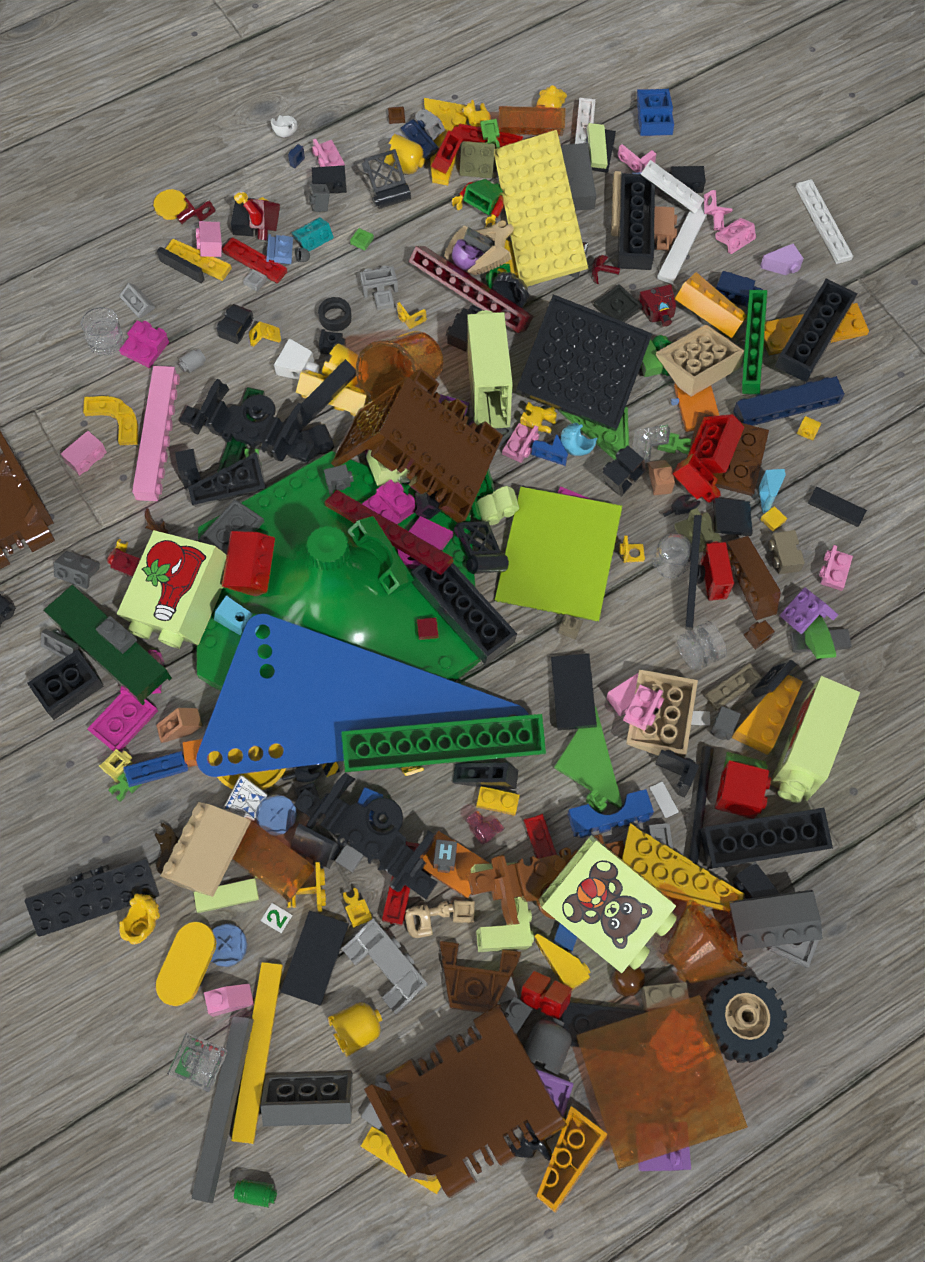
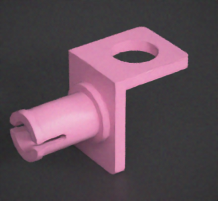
(717, 212)

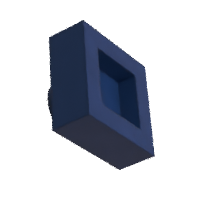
(296, 156)

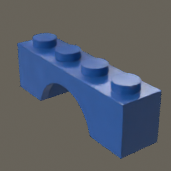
(586, 820)

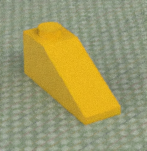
(564, 965)

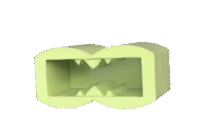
(498, 505)

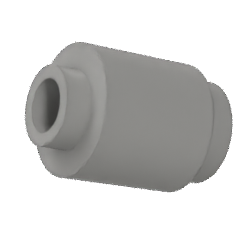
(192, 361)

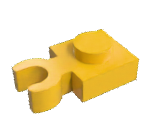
(357, 910)

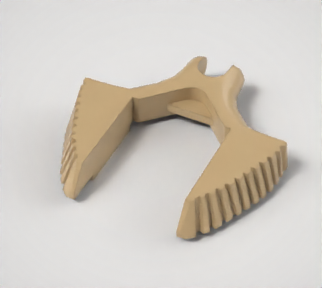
(495, 255)

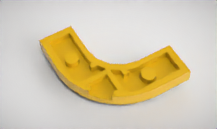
(118, 410)

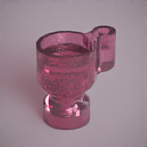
(484, 830)

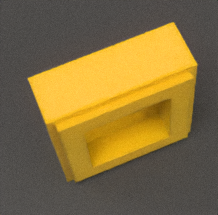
(773, 519)

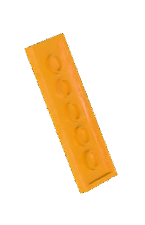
(780, 330)

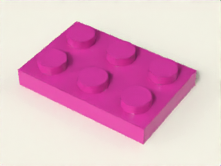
(121, 721)

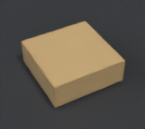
(463, 912)

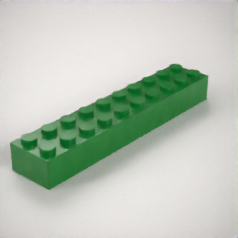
(443, 743)

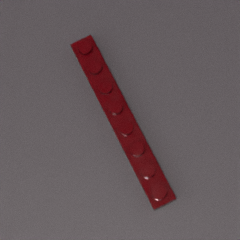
(398, 536)

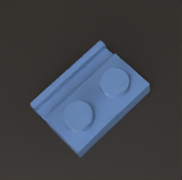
(280, 249)

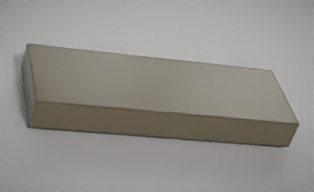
(733, 687)

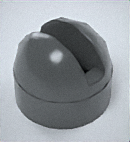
(302, 255)

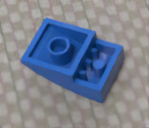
(655, 112)

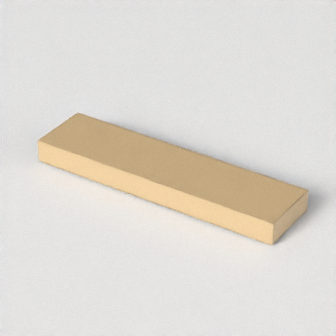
(615, 220)

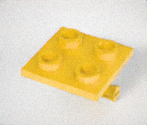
(321, 895)

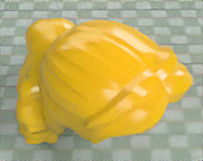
(552, 97)
(140, 919)

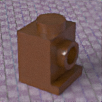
(759, 634)

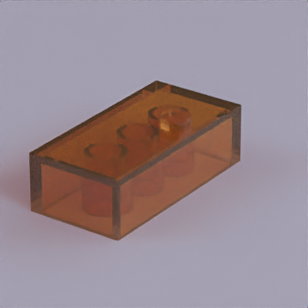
(531, 120)
(272, 862)

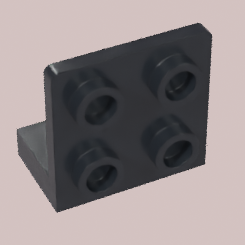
(682, 766)

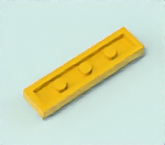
(209, 265)
(381, 1147)

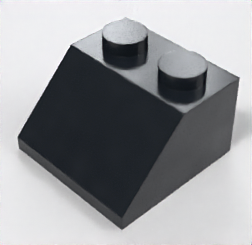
(314, 846)

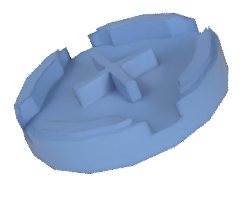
(276, 814)
(230, 945)

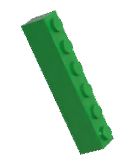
(754, 342)

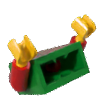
(483, 196)

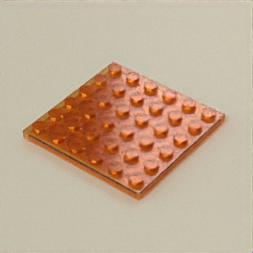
(660, 1082)

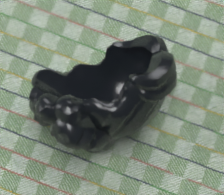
(511, 288)

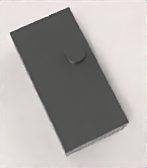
(580, 175)

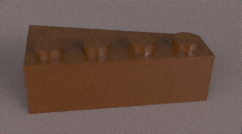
(754, 578)

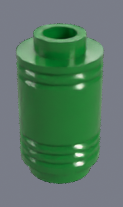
(255, 1193)

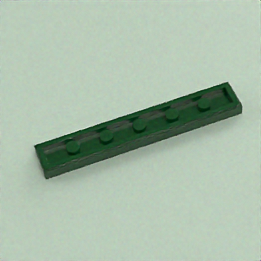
(235, 450)

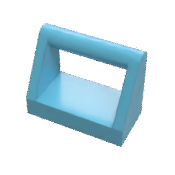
(769, 487)

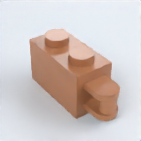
(664, 227)

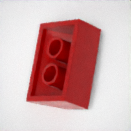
(717, 441)
(248, 562)

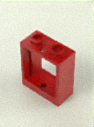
(717, 571)

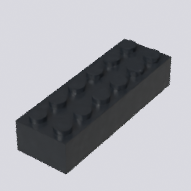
(636, 222)
(816, 330)
(465, 610)
(765, 838)

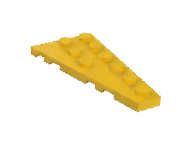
(450, 116)
(674, 873)

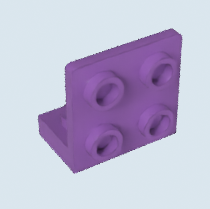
(805, 610)
(673, 1161)

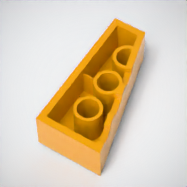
(711, 305)
(767, 719)
(570, 1158)

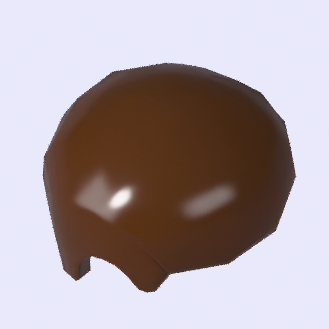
(629, 981)

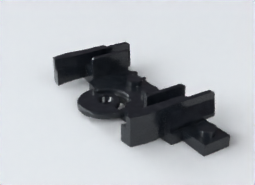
(231, 422)
(354, 825)

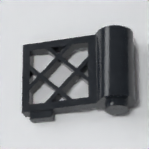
(391, 193)
(484, 559)

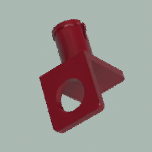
(190, 211)

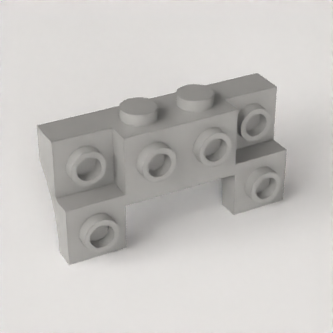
(386, 954)

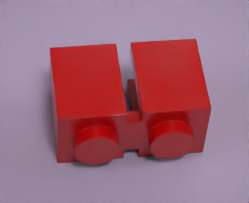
(552, 1001)

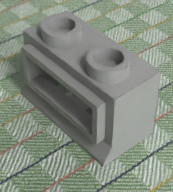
(378, 278)

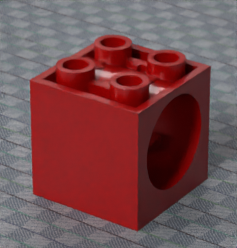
(742, 789)

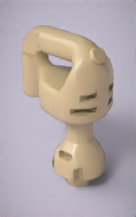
(424, 914)

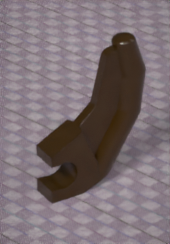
(166, 844)

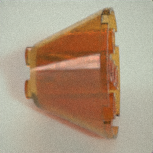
(702, 947)

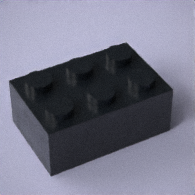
(65, 684)

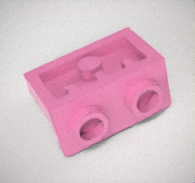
(327, 154)
(737, 235)
(520, 442)
(836, 569)
(643, 706)

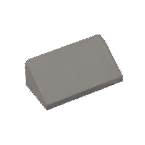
(136, 300)

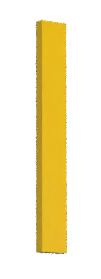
(257, 1054)

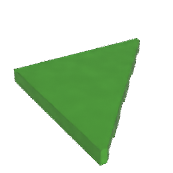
(607, 439)
(589, 763)

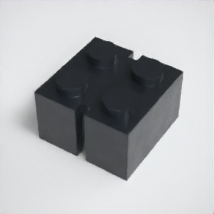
(627, 464)

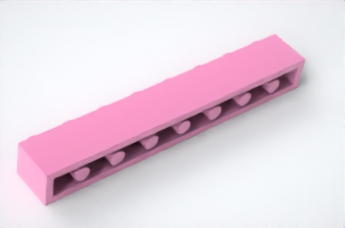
(155, 434)

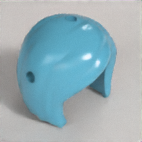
(574, 442)

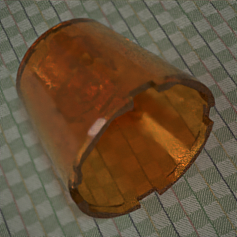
(396, 358)

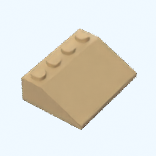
(700, 359)
(672, 720)
(205, 849)

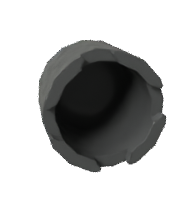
(549, 1044)

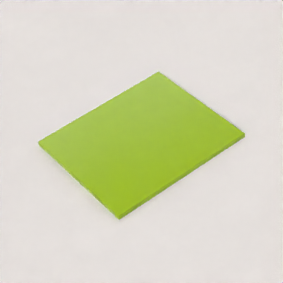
(559, 554)

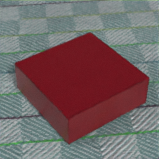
(427, 628)

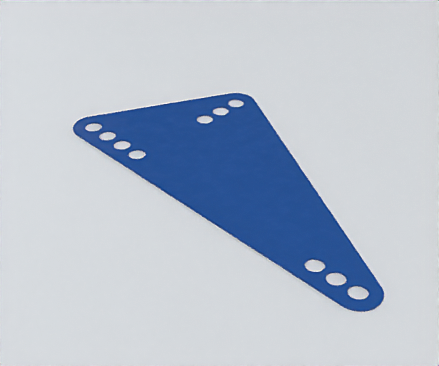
(320, 692)

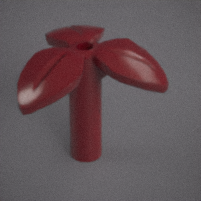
(598, 265)

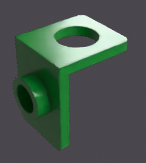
(493, 273)

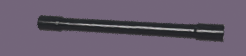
(706, 763)

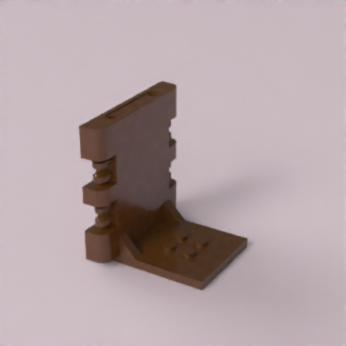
(428, 438)
(20, 508)
(465, 1105)

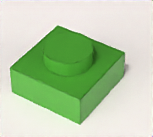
(362, 239)

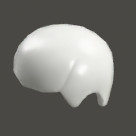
(284, 126)

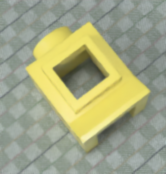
(107, 765)

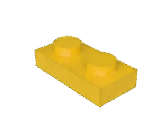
(497, 801)

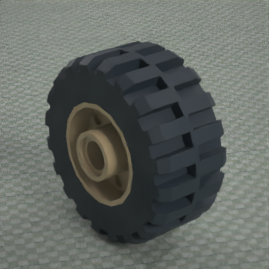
(762, 1014)

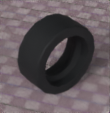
(338, 303)

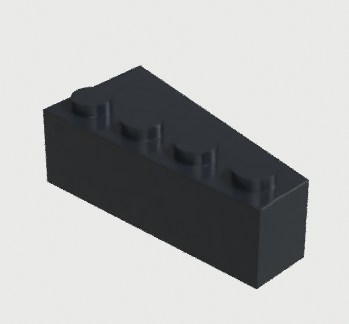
(231, 482)

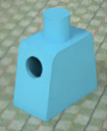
(230, 611)

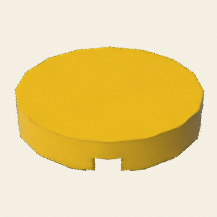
(169, 203)

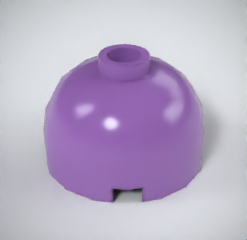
(465, 255)

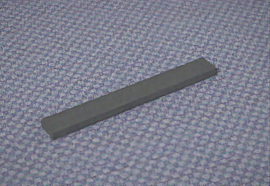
(222, 1110)

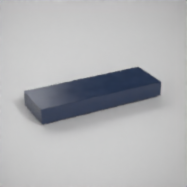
(416, 134)

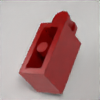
(447, 150)
(697, 478)

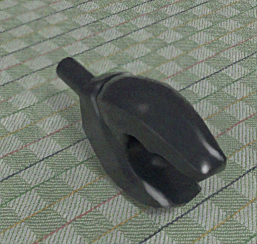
(680, 507)
(303, 775)

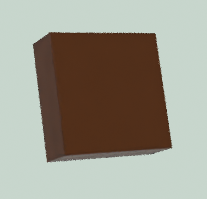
(396, 115)

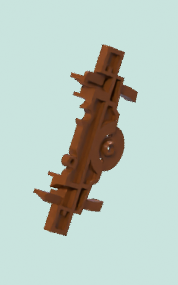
(525, 881)

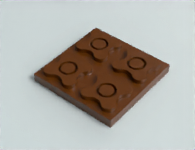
(746, 460)

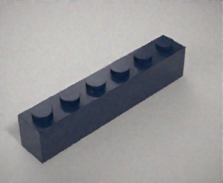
(789, 401)

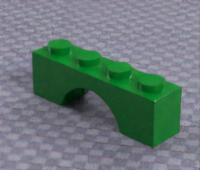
(370, 536)

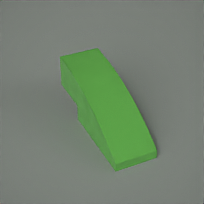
(651, 364)
(819, 639)

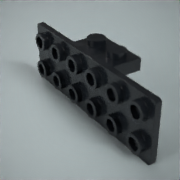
(90, 896)

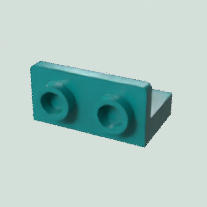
(313, 234)

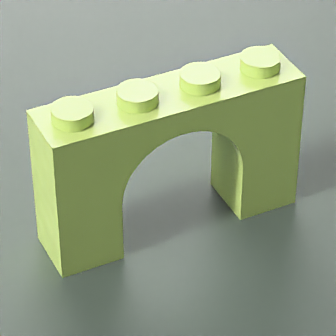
(507, 936)

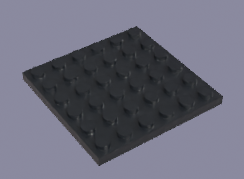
(584, 362)

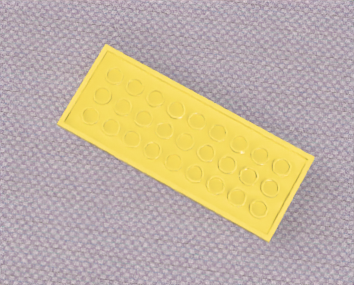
(540, 209)

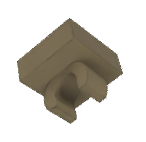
(570, 626)

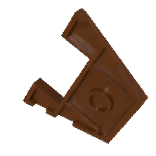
(473, 987)

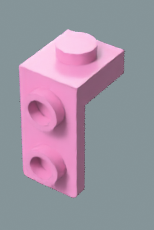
(633, 161)

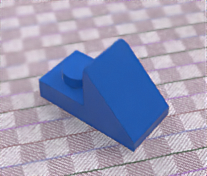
(554, 453)

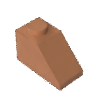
(661, 477)
(179, 724)

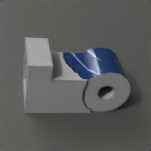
(430, 123)

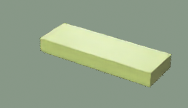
(597, 145)
(227, 896)

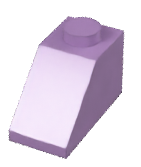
(783, 260)

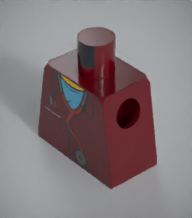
(658, 304)

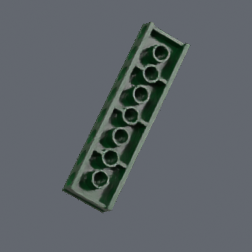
(132, 670)

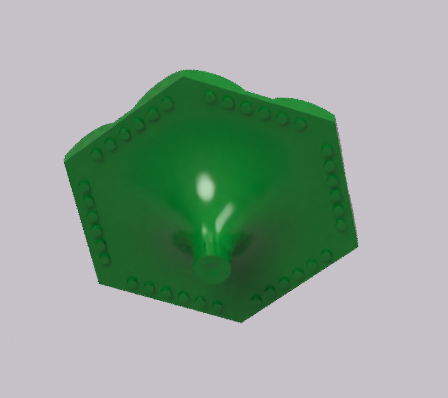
(333, 584)

